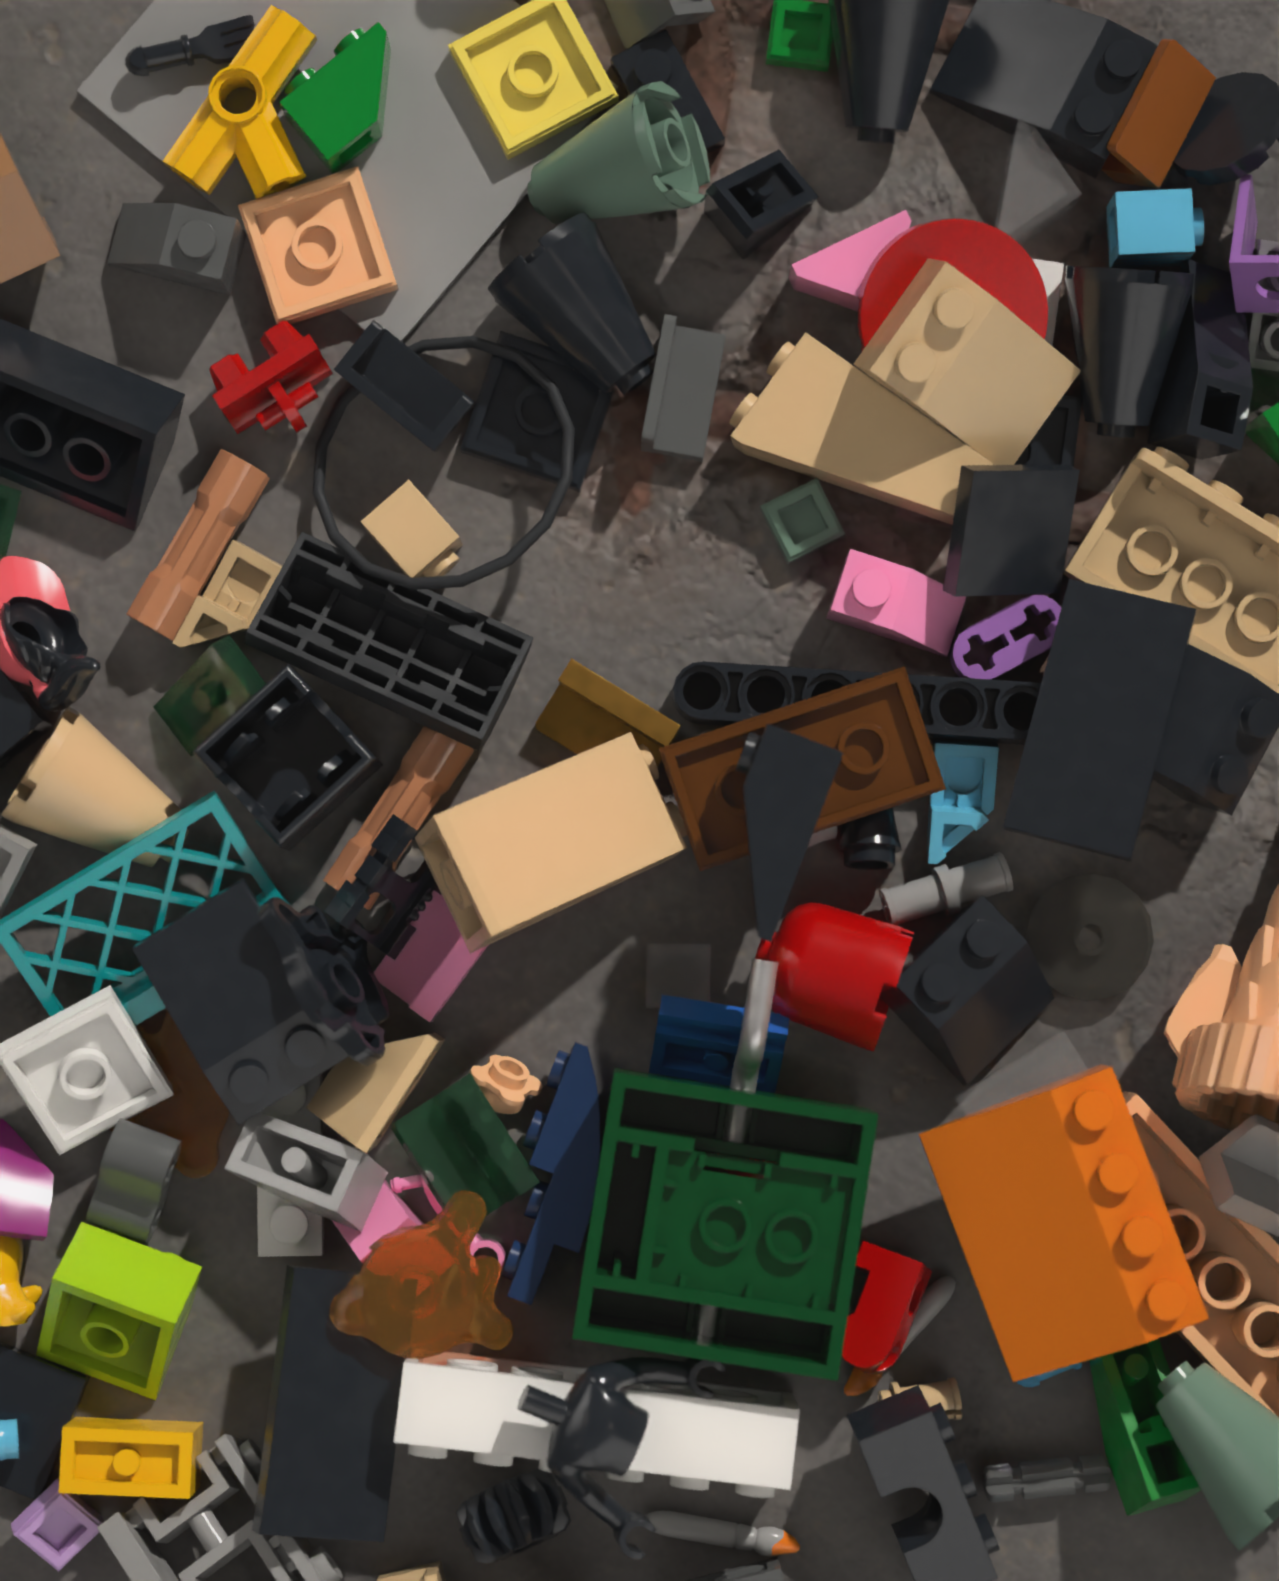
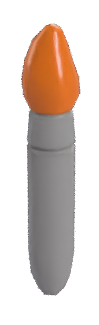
(933, 1301)

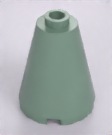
(625, 162)
(1227, 1446)

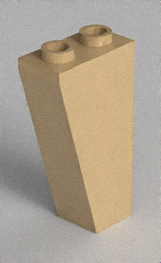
(850, 432)

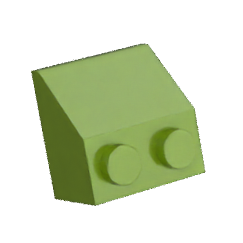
(117, 1310)

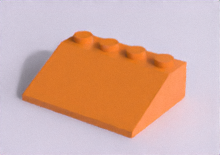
(1063, 1224)

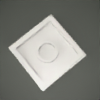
(84, 1070)

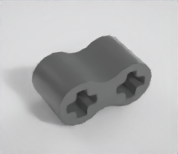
(134, 1180)

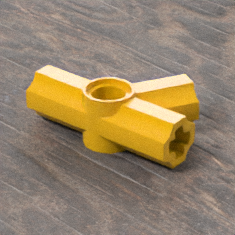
(256, 136)

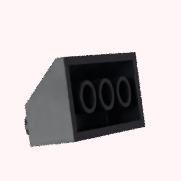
(82, 426)

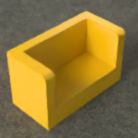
(130, 1457)

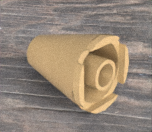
(88, 792)

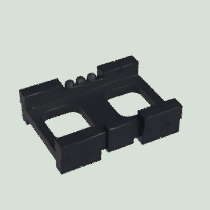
(377, 875)

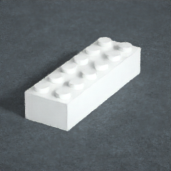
(474, 1400)

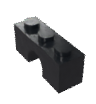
(907, 1449)

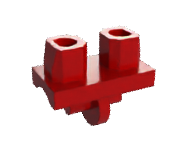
(274, 387)

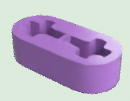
(1000, 625)

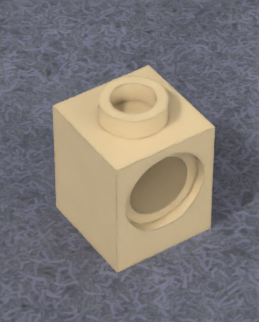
(413, 533)

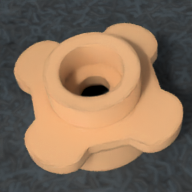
(505, 1083)

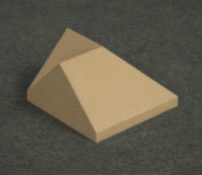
(366, 1099)

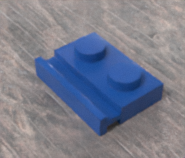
(702, 1040)

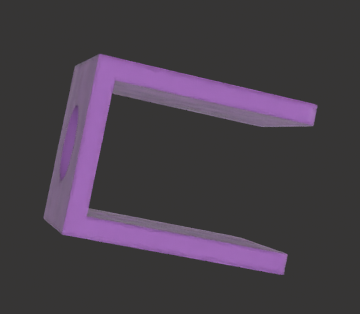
(1246, 267)

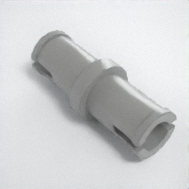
(946, 889)

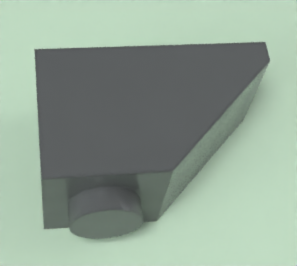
(178, 245)

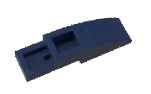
(569, 1147)

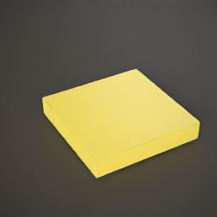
(533, 74)

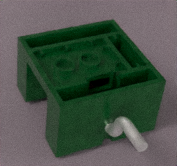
(727, 1215)

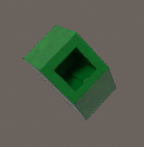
(344, 102)

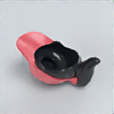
(41, 635)

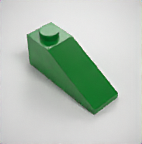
(1134, 1435)

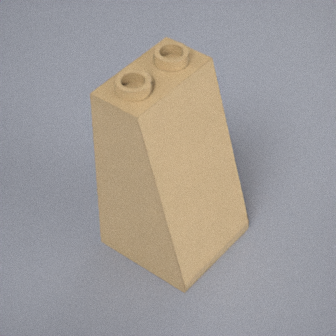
(550, 840)

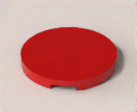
(971, 247)

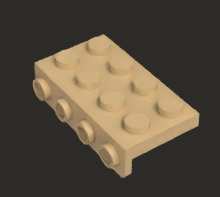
(1192, 548)

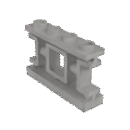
(282, 1554)

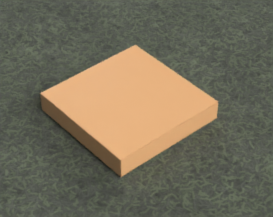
(318, 246)

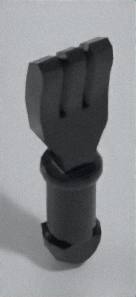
(215, 43)

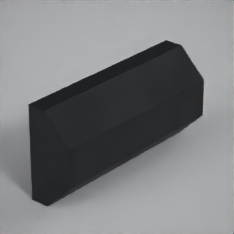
(390, 642)

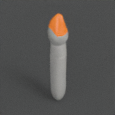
(764, 1540)

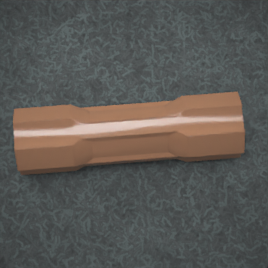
(219, 508)
(412, 794)

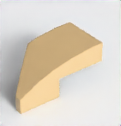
(230, 597)

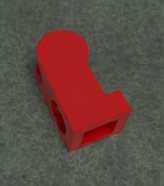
(885, 1308)

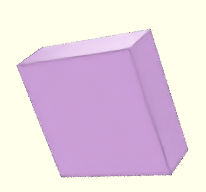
(57, 1525)

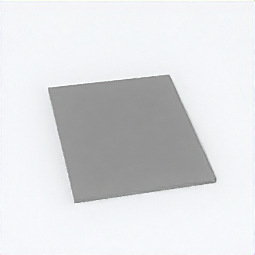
(430, 178)

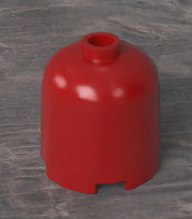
(835, 970)

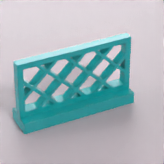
(132, 987)

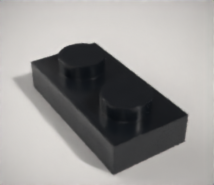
(657, 61)

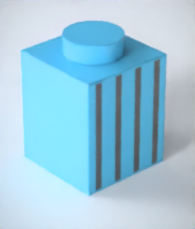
(1153, 228)

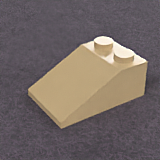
(967, 363)

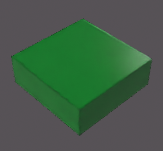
(800, 35)

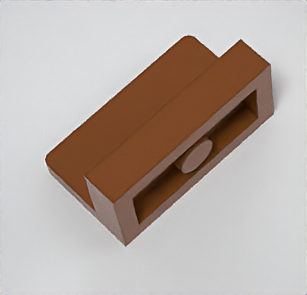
(1158, 117)

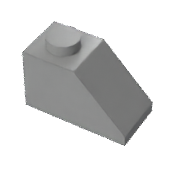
(307, 1169)

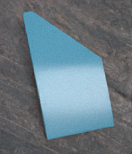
(969, 795)

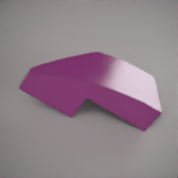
(24, 1188)

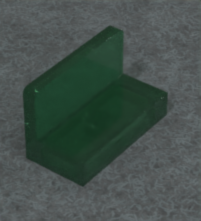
(464, 1146)

